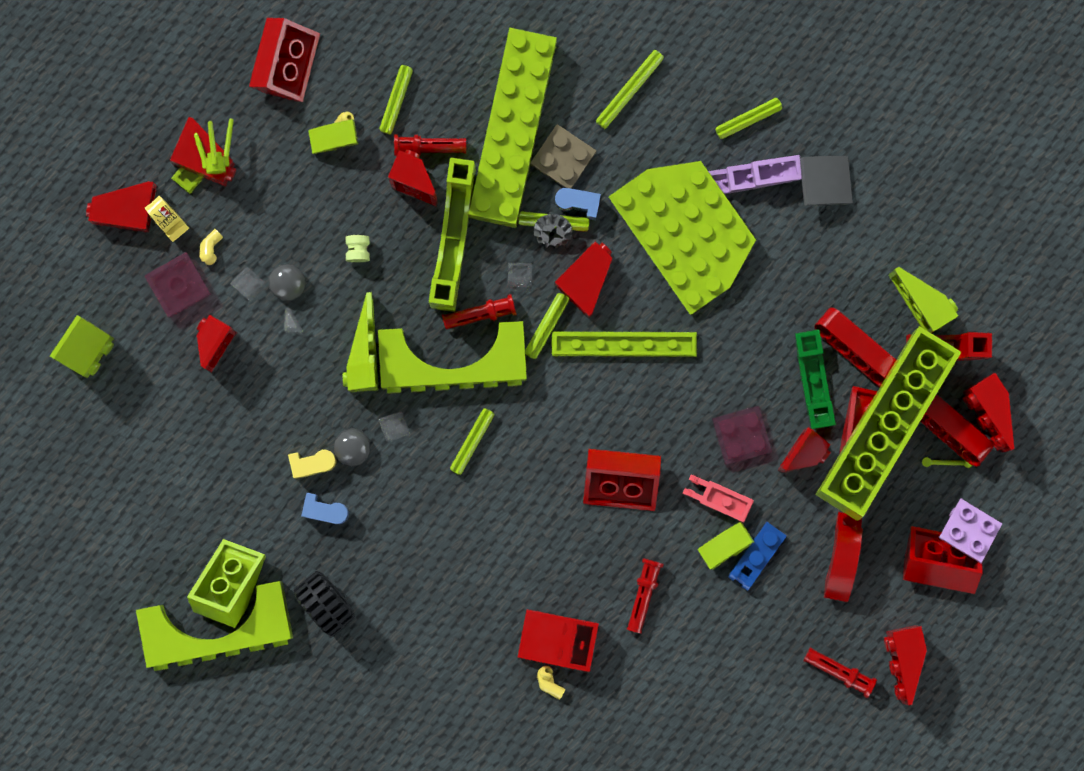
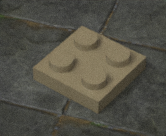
(563, 157)

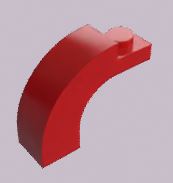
(971, 344)
(844, 558)

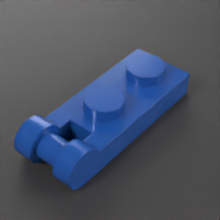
(757, 555)

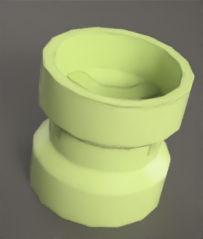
(357, 248)

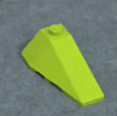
(362, 361)

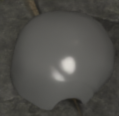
(286, 282)
(352, 447)

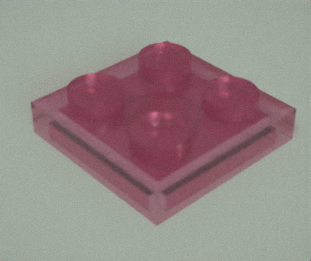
(177, 285)
(741, 435)

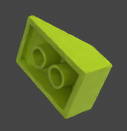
(927, 304)
(83, 347)
(227, 583)

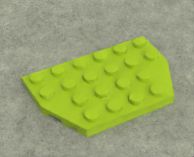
(686, 230)

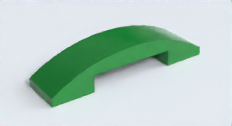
(814, 379)

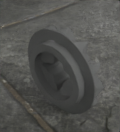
(546, 224)

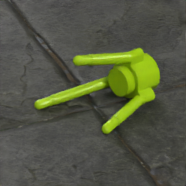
(215, 162)

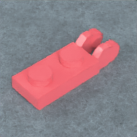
(721, 499)

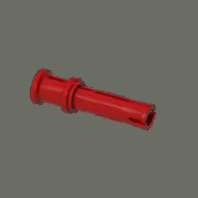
(429, 145)
(491, 310)
(646, 583)
(850, 677)

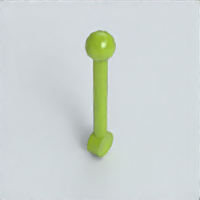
(926, 462)

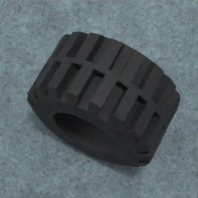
(324, 603)

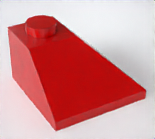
(213, 341)
(806, 452)

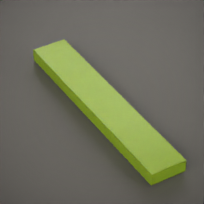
(625, 344)

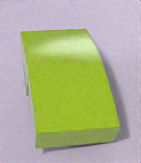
(333, 136)
(725, 545)

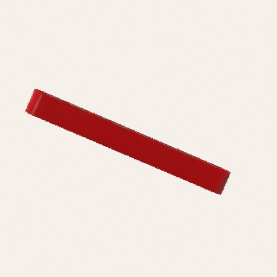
(876, 364)

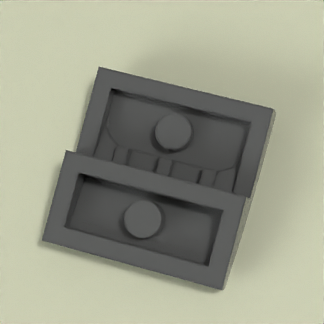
(826, 180)

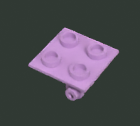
(970, 530)

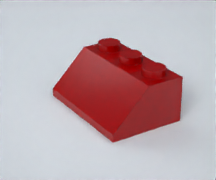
(284, 59)
(411, 178)
(622, 479)
(938, 563)

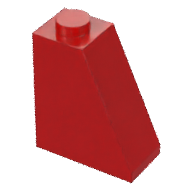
(188, 157)
(123, 207)
(586, 277)

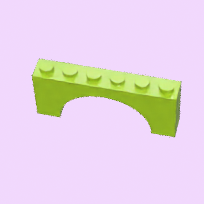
(453, 237)
(404, 370)
(167, 644)

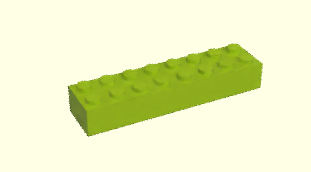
(512, 127)
(888, 423)

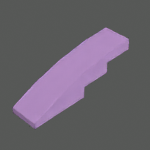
(758, 174)

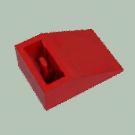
(993, 407)
(558, 640)
(908, 656)

